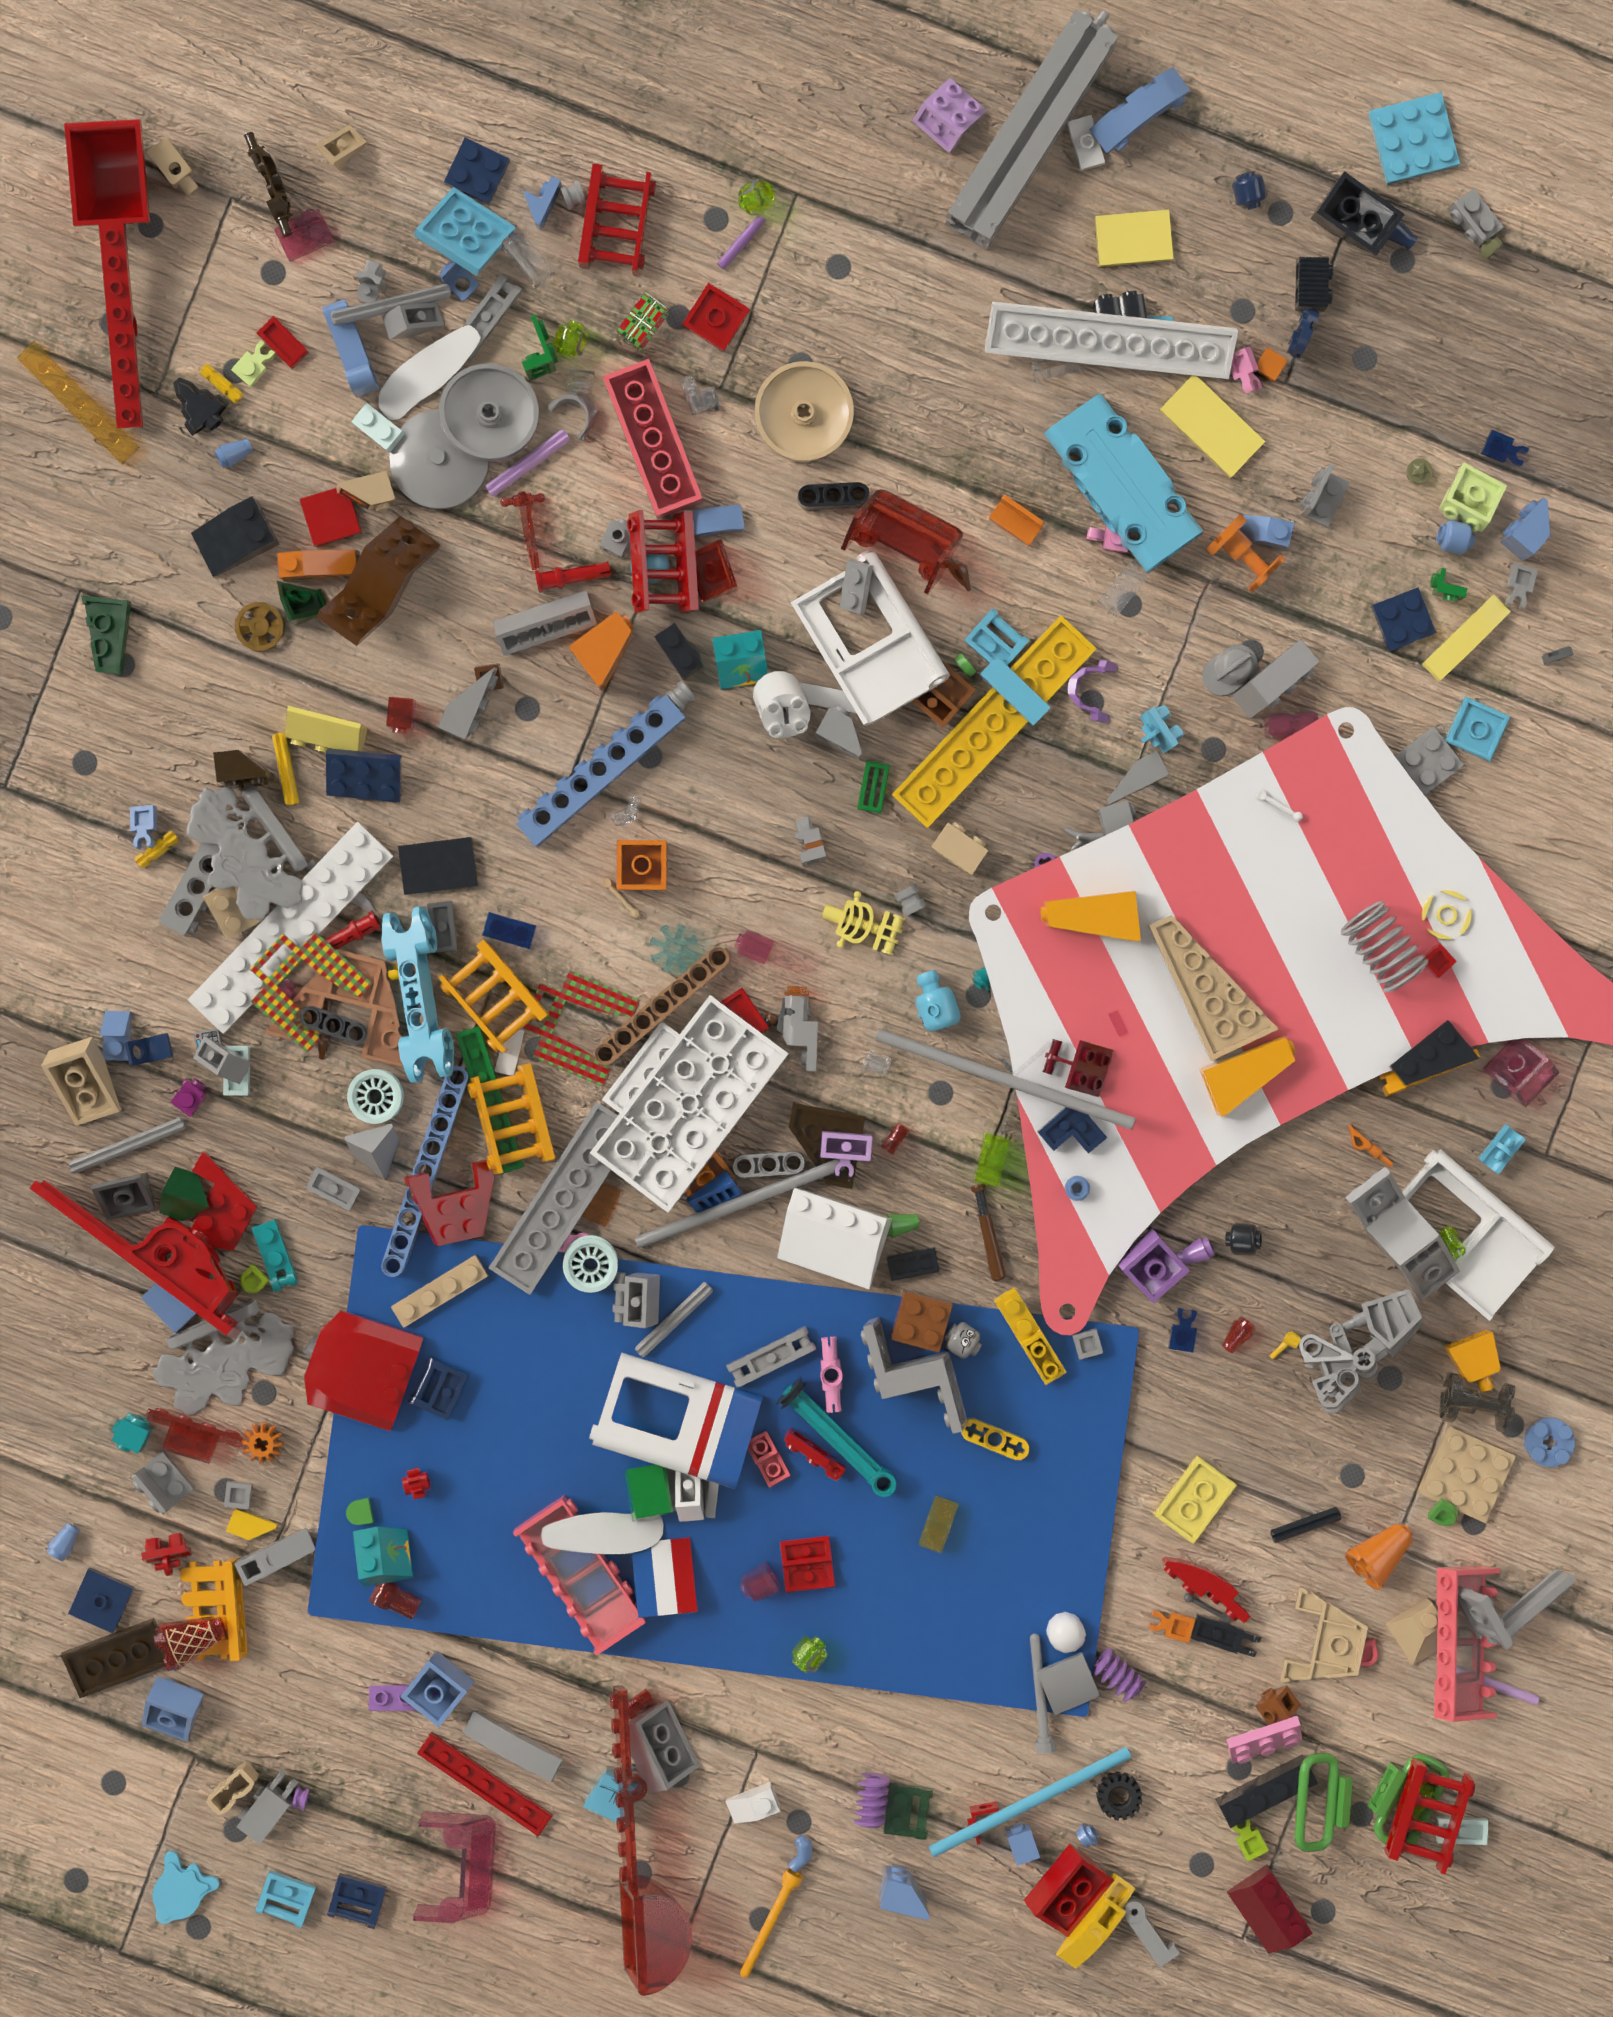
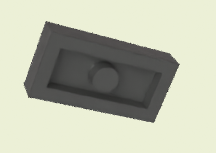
(444, 924)

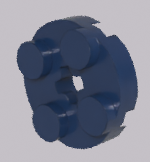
(1301, 337)

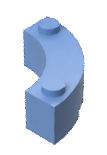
(1142, 107)

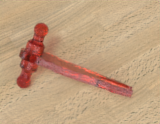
(524, 501)

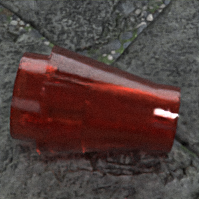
(1238, 1334)

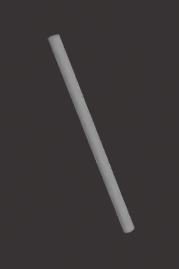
(737, 1203)

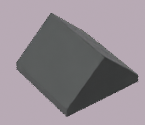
(125, 1196)

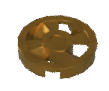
(259, 626)

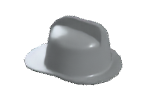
(1230, 670)

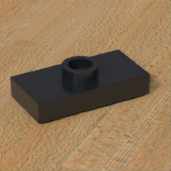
(913, 1264)

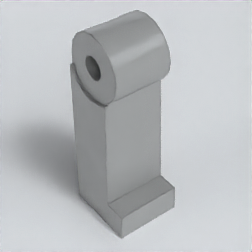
(1151, 1939)

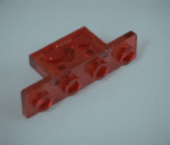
(191, 1438)

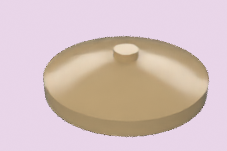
(804, 411)

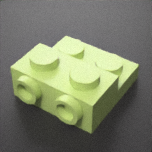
(1472, 497)

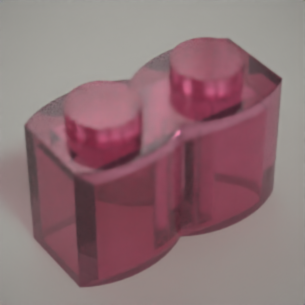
(1284, 724)

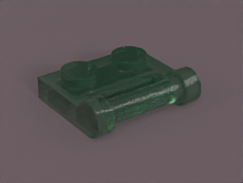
(899, 1810)

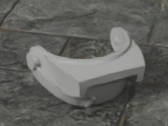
(578, 398)

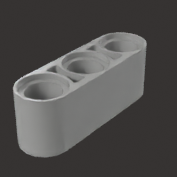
(756, 1162)

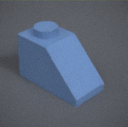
(1268, 531)

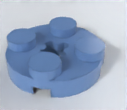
(1540, 1431)

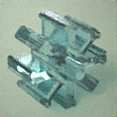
(671, 956)

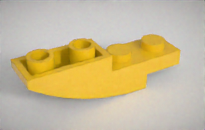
(1029, 1336)
(1097, 1924)

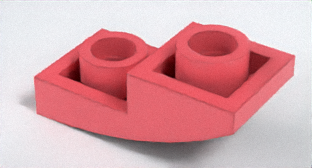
(768, 1459)

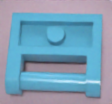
(990, 645)
(288, 1892)

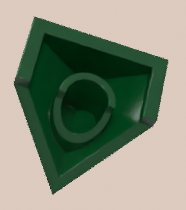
(300, 602)
(183, 1195)

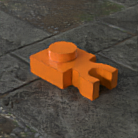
(1176, 1625)

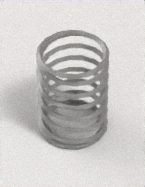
(1379, 912)

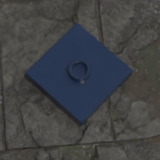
(101, 1600)

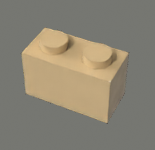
(959, 848)

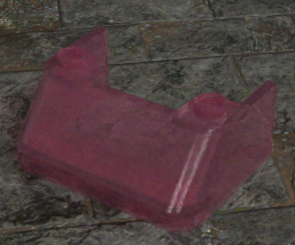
(476, 1838)

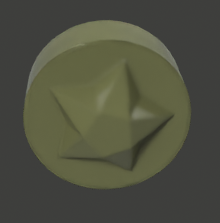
(1489, 247)
(1419, 471)

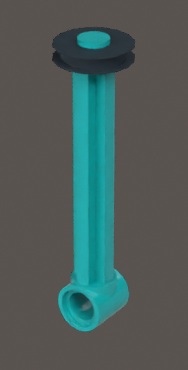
(836, 1437)

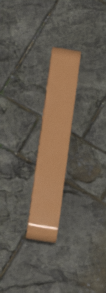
(650, 1010)

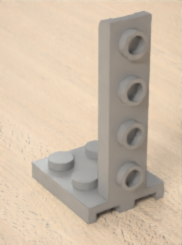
(1485, 1622)

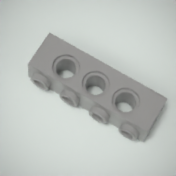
(173, 915)

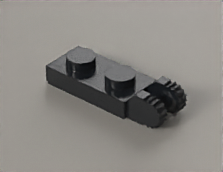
(1223, 1635)

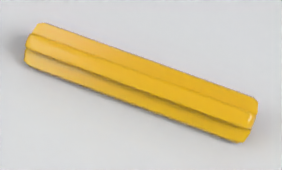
(285, 769)

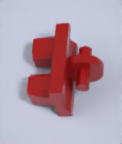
(155, 1553)

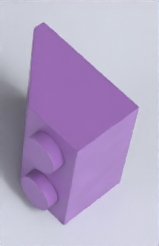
(1152, 1265)

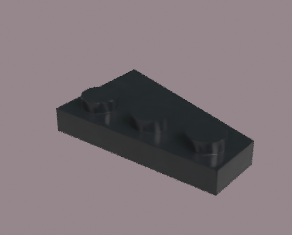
(1433, 1054)

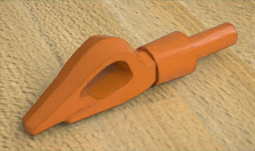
(1375, 1151)

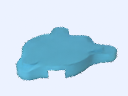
(180, 1889)

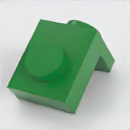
(1449, 592)

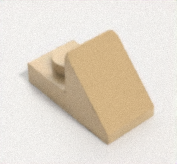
(341, 146)

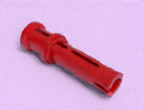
(560, 577)
(355, 931)

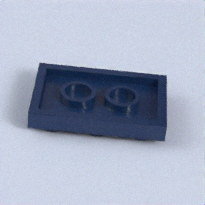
(363, 775)

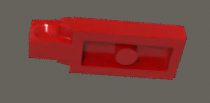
(814, 1453)

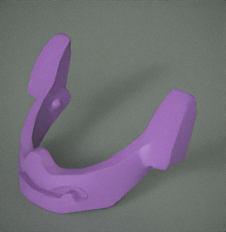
(1073, 688)

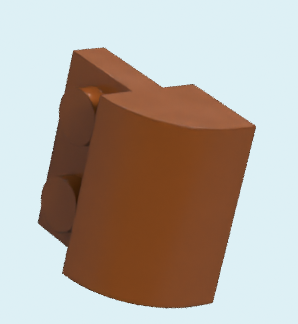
(945, 699)

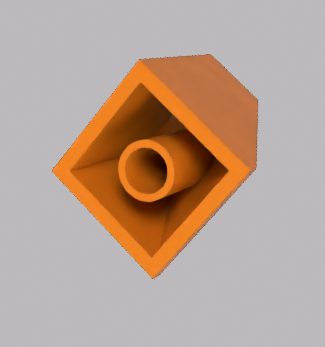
(604, 647)

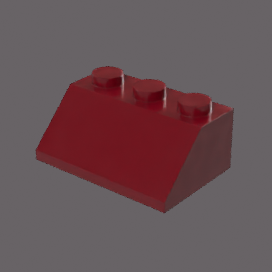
(1269, 1911)

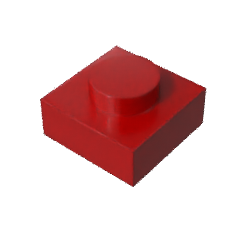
(1439, 960)

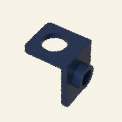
(151, 1049)

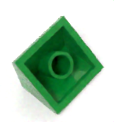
(648, 1492)

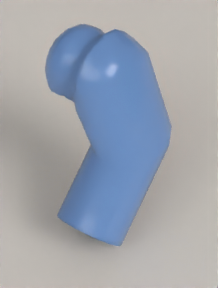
(804, 1853)

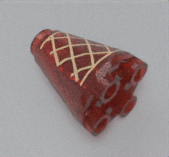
(187, 1639)

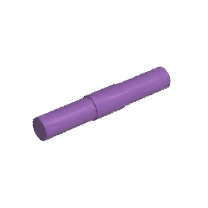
(741, 242)

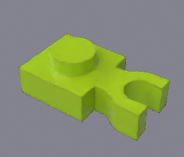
(1250, 1841)

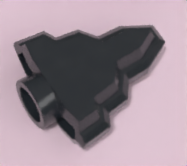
(199, 407)

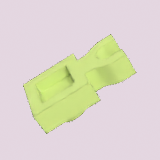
(251, 367)

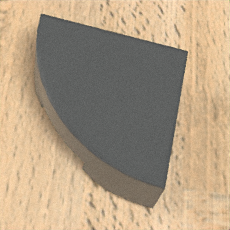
(1557, 655)

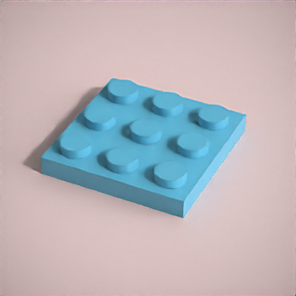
(1414, 138)
(464, 231)

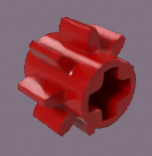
(416, 1483)

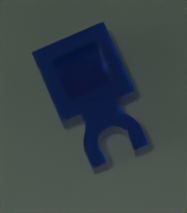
(1500, 447)
(1182, 1334)

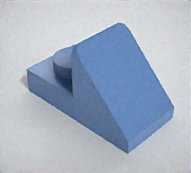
(541, 207)
(116, 1031)

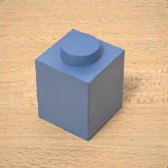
(1022, 1843)

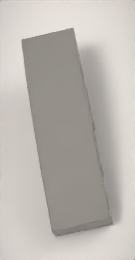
(513, 1746)

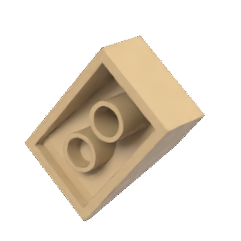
(81, 1080)

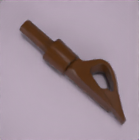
(960, 573)
(323, 1042)

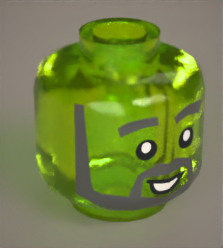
(756, 197)
(570, 339)
(809, 1654)

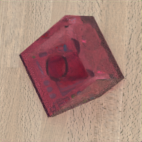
(1521, 1070)

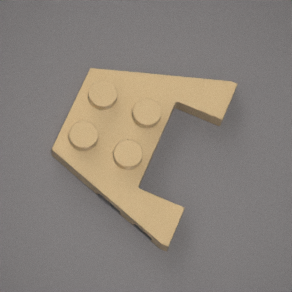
(1336, 1646)

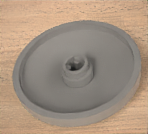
(488, 412)
(431, 468)

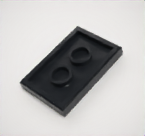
(438, 865)

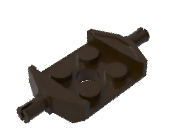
(279, 202)

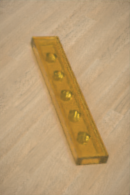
(78, 402)

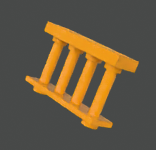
(517, 992)
(536, 1124)

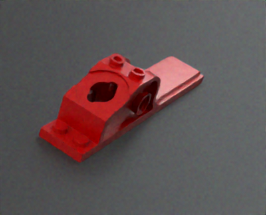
(183, 1276)

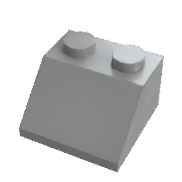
(839, 732)

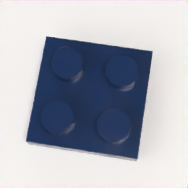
(477, 171)
(1403, 619)

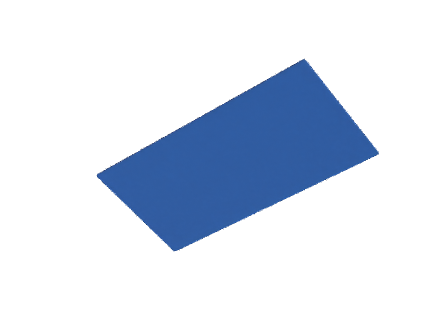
(900, 1616)

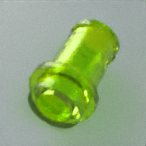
(1450, 1238)

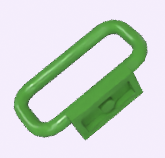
(1390, 1789)
(1337, 1803)

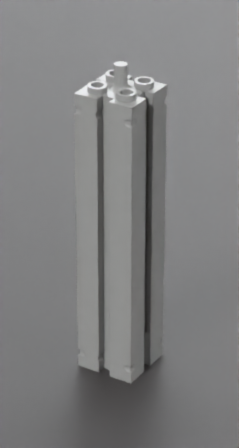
(1032, 128)

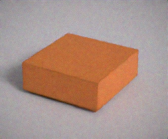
(1270, 364)

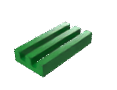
(870, 808)

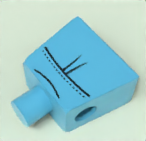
(602, 1796)

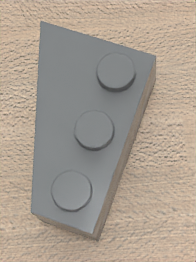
(1275, 679)

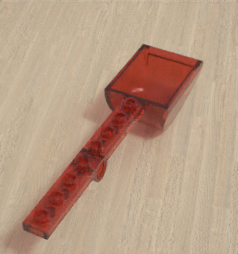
(652, 1921)

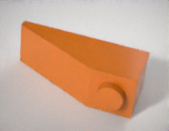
(315, 564)

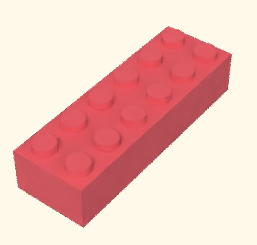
(653, 439)

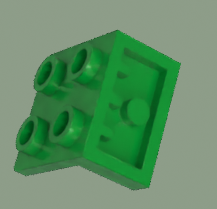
(536, 364)

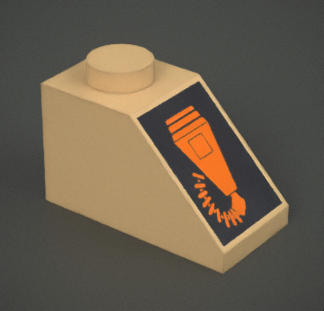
(369, 491)

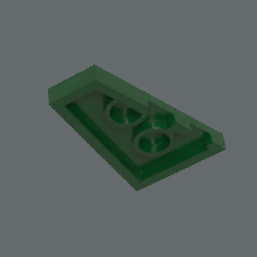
(108, 631)

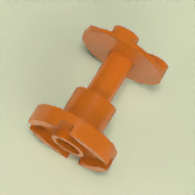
(1238, 546)

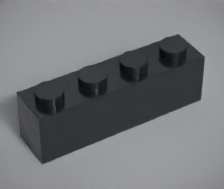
(1263, 1792)

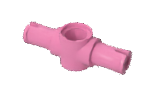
(833, 1387)

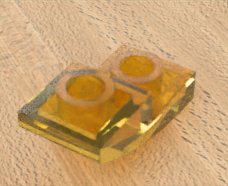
(938, 1524)

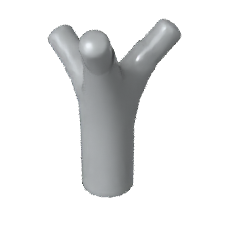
(1082, 838)

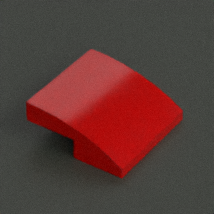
(807, 1564)

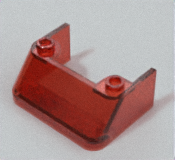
(906, 530)

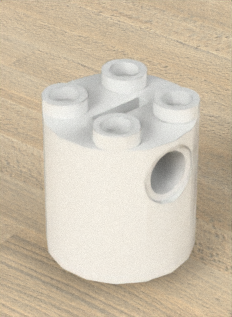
(781, 704)

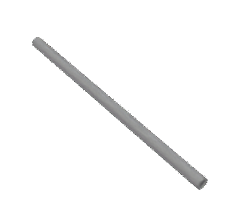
(1006, 1079)

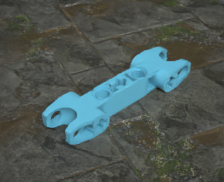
(411, 950)

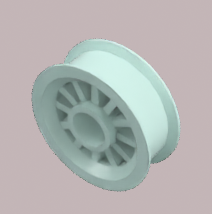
(367, 1116)
(593, 1285)

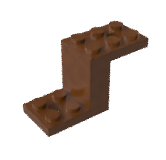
(378, 580)

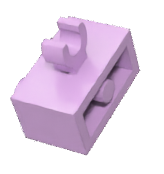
(846, 1148)

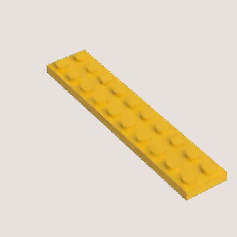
(991, 724)

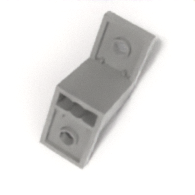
(1402, 1233)
(914, 1375)

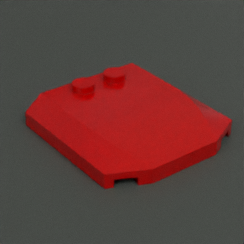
(361, 1369)

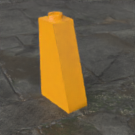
(1102, 914)
(1243, 1074)

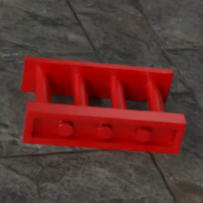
(596, 205)
(685, 561)
(1411, 1798)

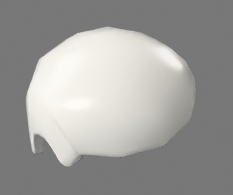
(1066, 1632)

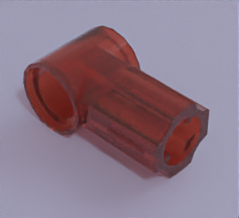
(392, 1597)

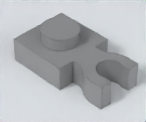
(1521, 582)

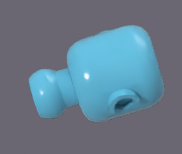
(936, 1005)

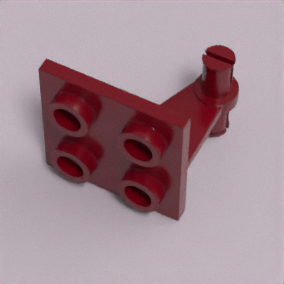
(1087, 1068)

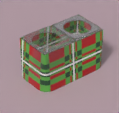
(642, 321)

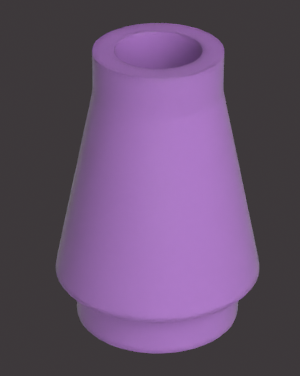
(1198, 1251)

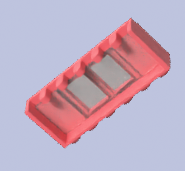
(583, 1581)
(1459, 1651)

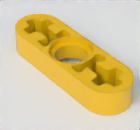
(1014, 1439)

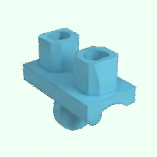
(1158, 731)
(1501, 1149)

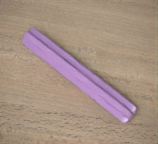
(527, 463)

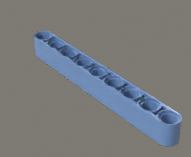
(434, 1162)

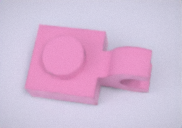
(1243, 367)
(1110, 540)

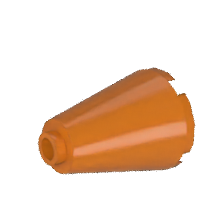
(1380, 1554)

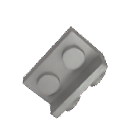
(1475, 218)

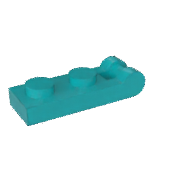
(275, 1254)

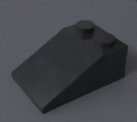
(1357, 214)
(234, 536)

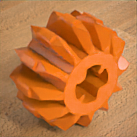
(263, 1452)

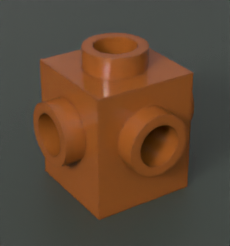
(1277, 1704)

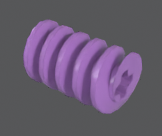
(1118, 1675)
(873, 1801)

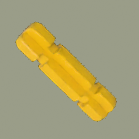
(221, 383)
(160, 848)

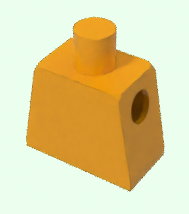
(1475, 1358)

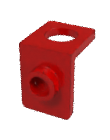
(979, 1810)

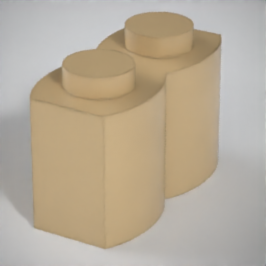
(231, 1789)

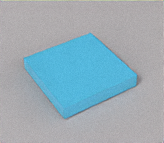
(1477, 729)

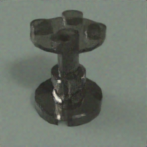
(1467, 1400)

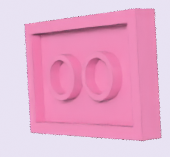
(1264, 1740)

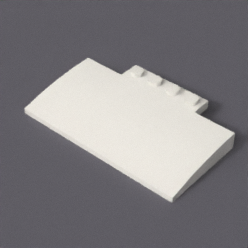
(684, 1100)

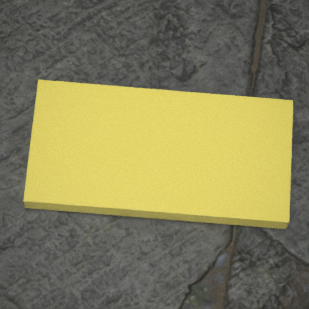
(1212, 426)

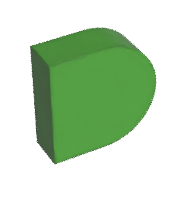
(360, 1512)
(1443, 1513)

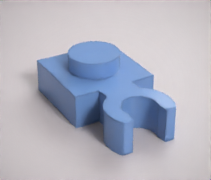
(143, 822)

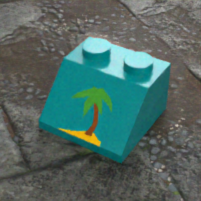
(740, 659)
(382, 1555)

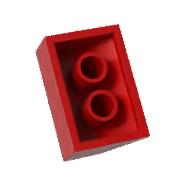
(1068, 1890)

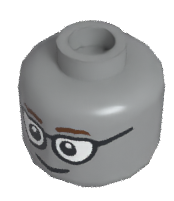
(962, 1340)

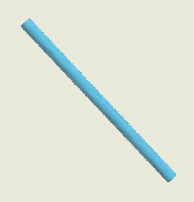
(1029, 1802)

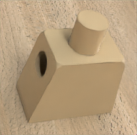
(167, 159)

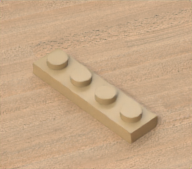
(439, 1291)

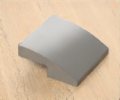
(1068, 1683)

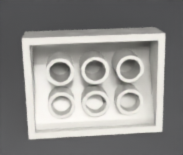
(833, 1237)

